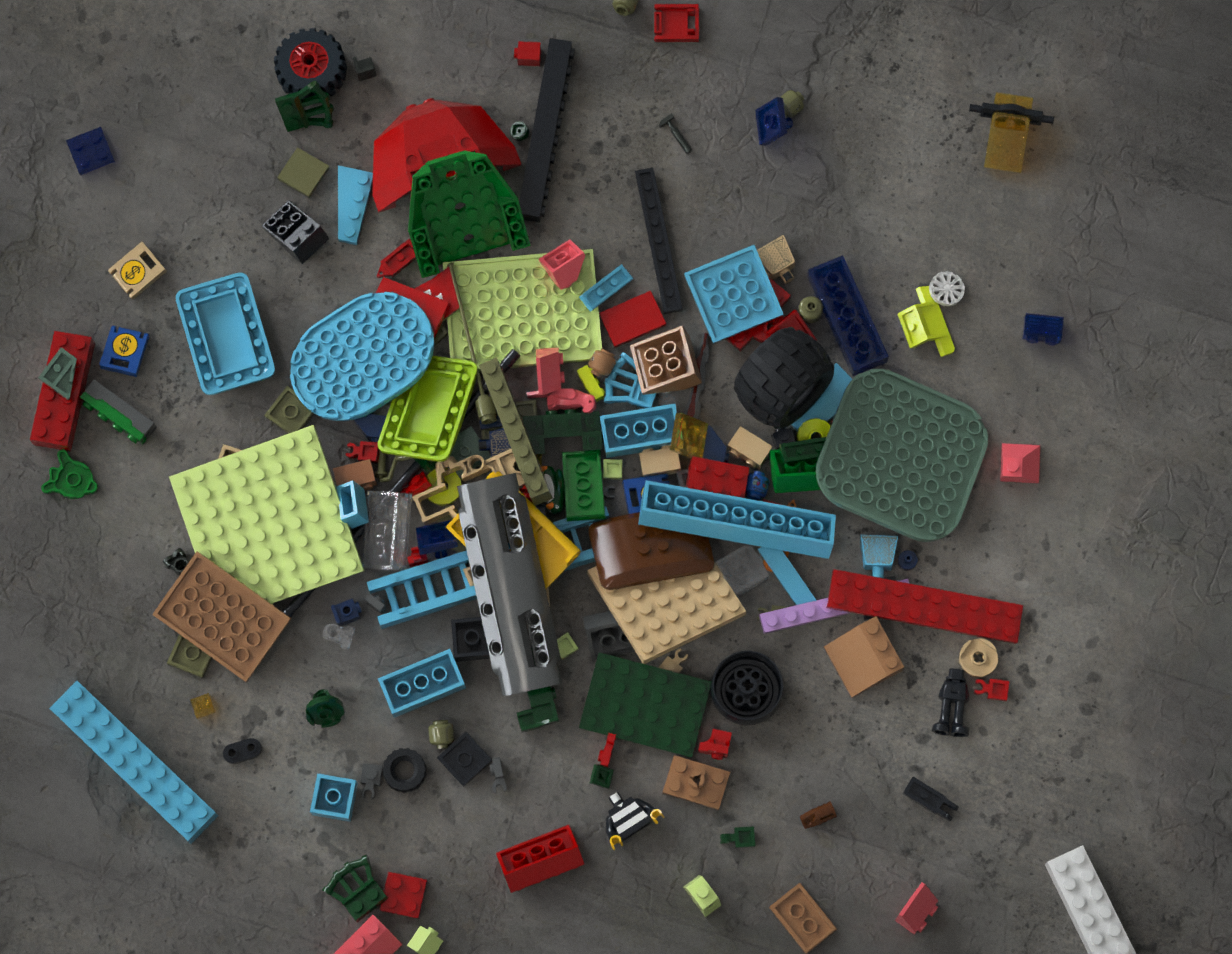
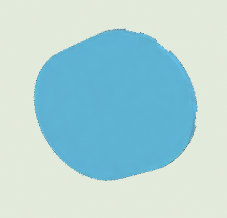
(362, 356)

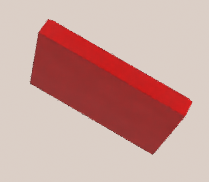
(632, 319)

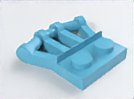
(635, 396)

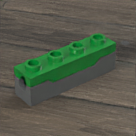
(118, 412)

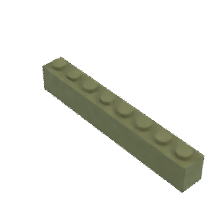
(515, 431)

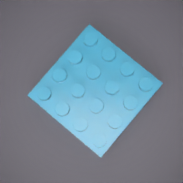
(733, 294)

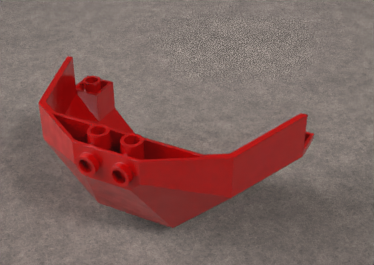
(431, 133)

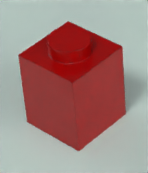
(528, 53)

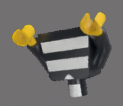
(628, 818)

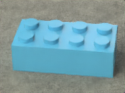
(637, 430)
(421, 683)

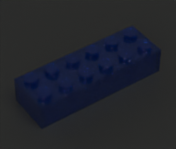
(847, 316)

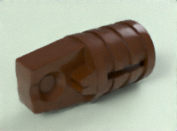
(818, 815)

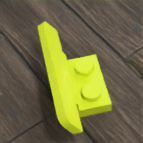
(926, 323)

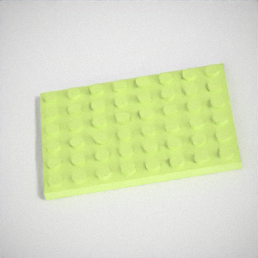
(520, 308)

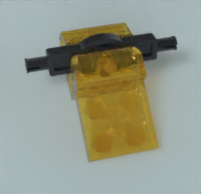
(1009, 129)

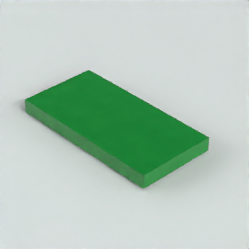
(583, 485)

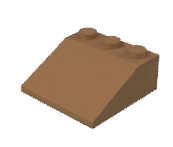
(666, 362)
(864, 657)

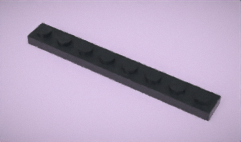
(658, 240)

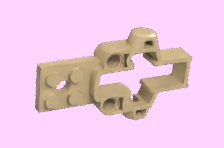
(502, 462)

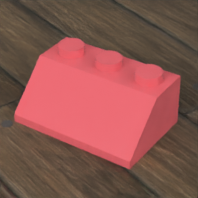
(371, 939)

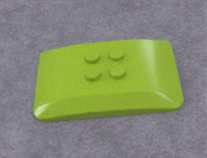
(431, 412)

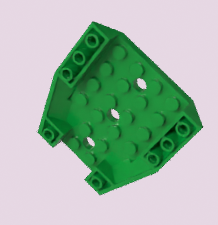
(489, 211)

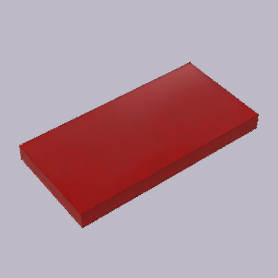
(432, 306)

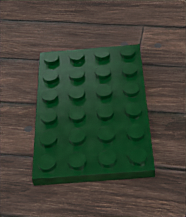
(645, 704)

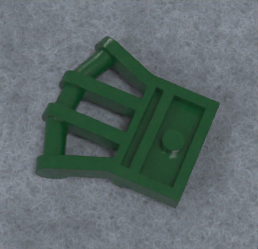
(296, 116)
(363, 899)

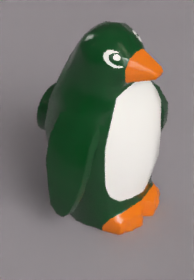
(556, 485)

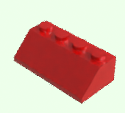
(540, 858)

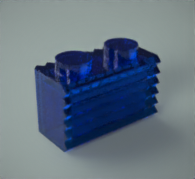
(1042, 328)

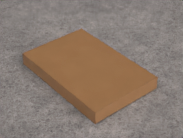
(803, 918)

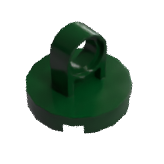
(324, 709)

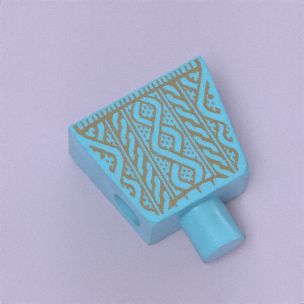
(878, 553)

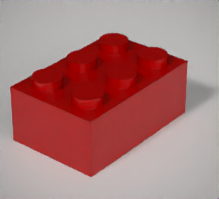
(717, 477)

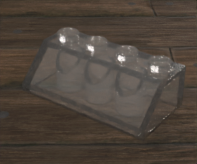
(387, 531)

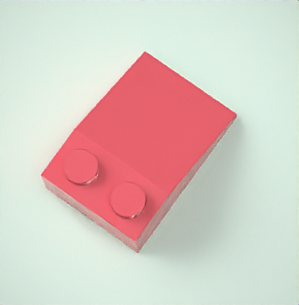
(917, 909)

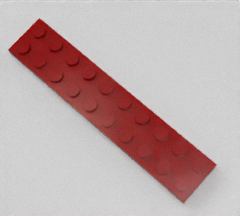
(924, 606)

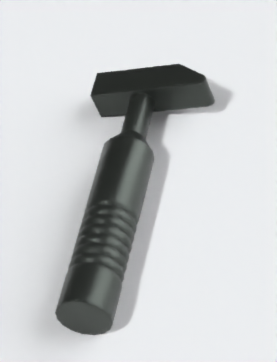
(676, 133)

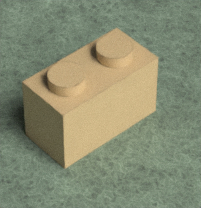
(749, 448)
(659, 461)

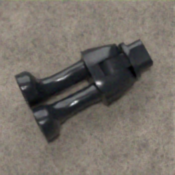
(953, 691)

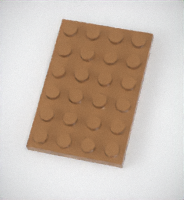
(222, 616)

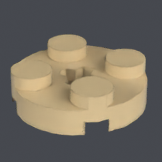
(976, 647)

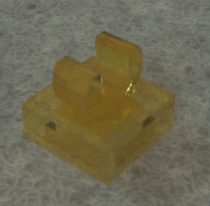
(202, 705)

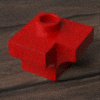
(717, 745)

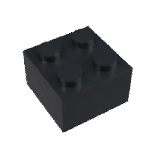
(469, 639)

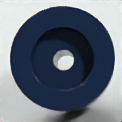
(905, 564)

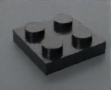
(464, 759)

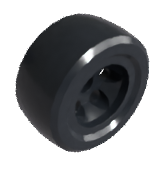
(746, 712)

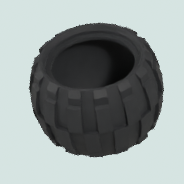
(783, 378)

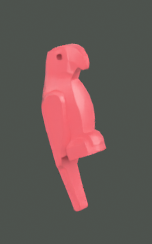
(567, 399)

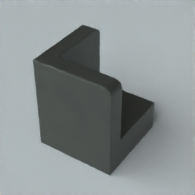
(364, 68)

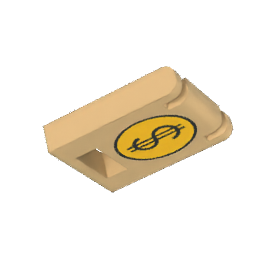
(134, 272)

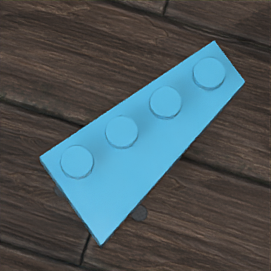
(353, 197)

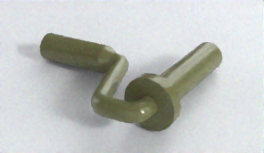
(381, 474)

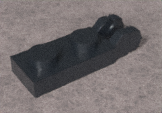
(928, 798)

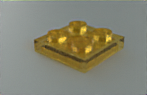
(688, 436)

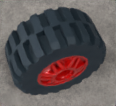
(310, 58)

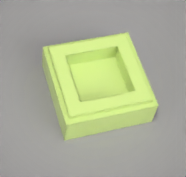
(612, 469)
(566, 645)

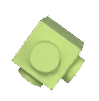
(425, 941)

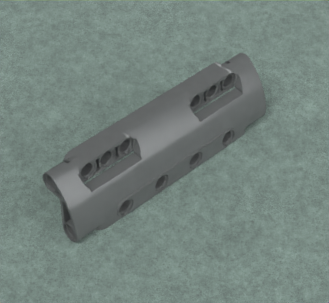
(509, 584)

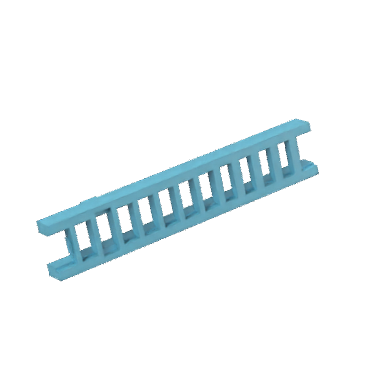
(442, 565)

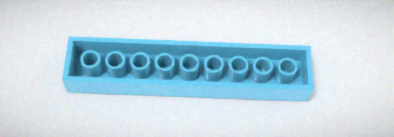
(737, 519)
(134, 762)

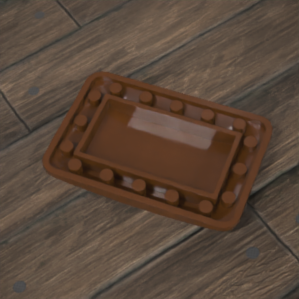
(643, 554)

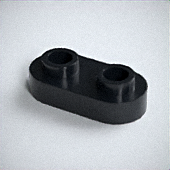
(242, 752)

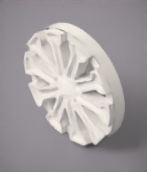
(946, 288)

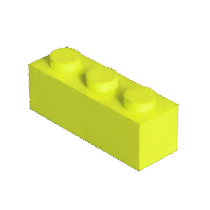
(590, 383)

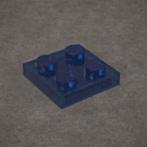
(90, 151)

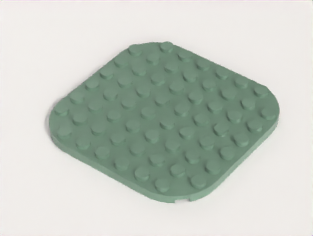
(902, 455)

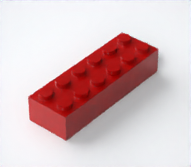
(55, 415)

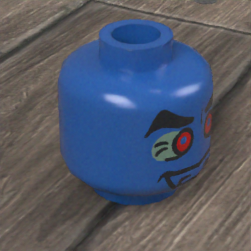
(757, 486)

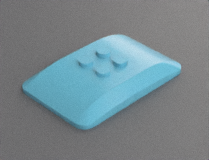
(225, 333)

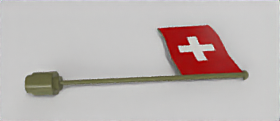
(446, 288)

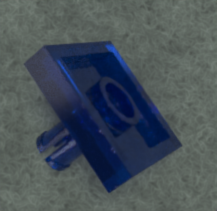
(772, 121)
(435, 539)

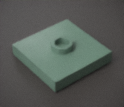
(466, 446)

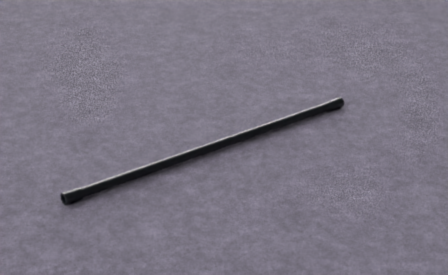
(506, 364)

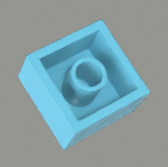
(333, 797)

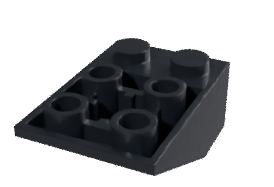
(295, 232)

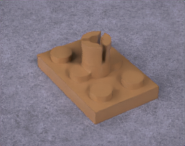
(696, 782)

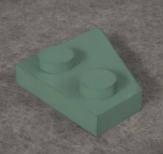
(60, 373)

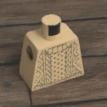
(777, 259)

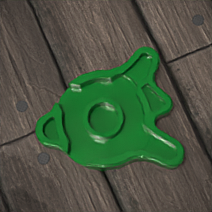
(70, 479)

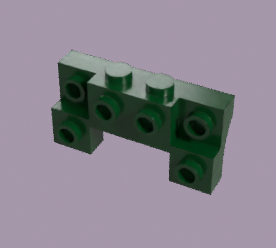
(564, 425)
(542, 708)

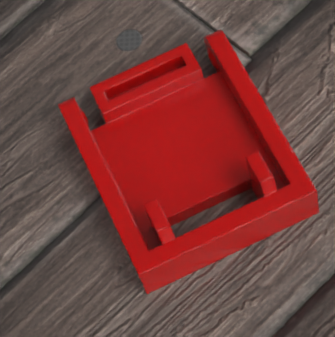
(672, 23)

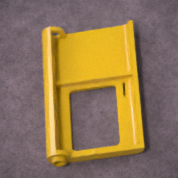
(553, 547)

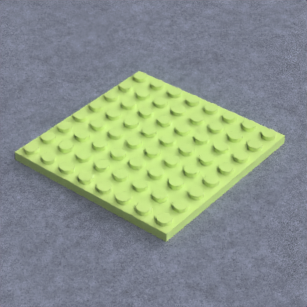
(270, 516)

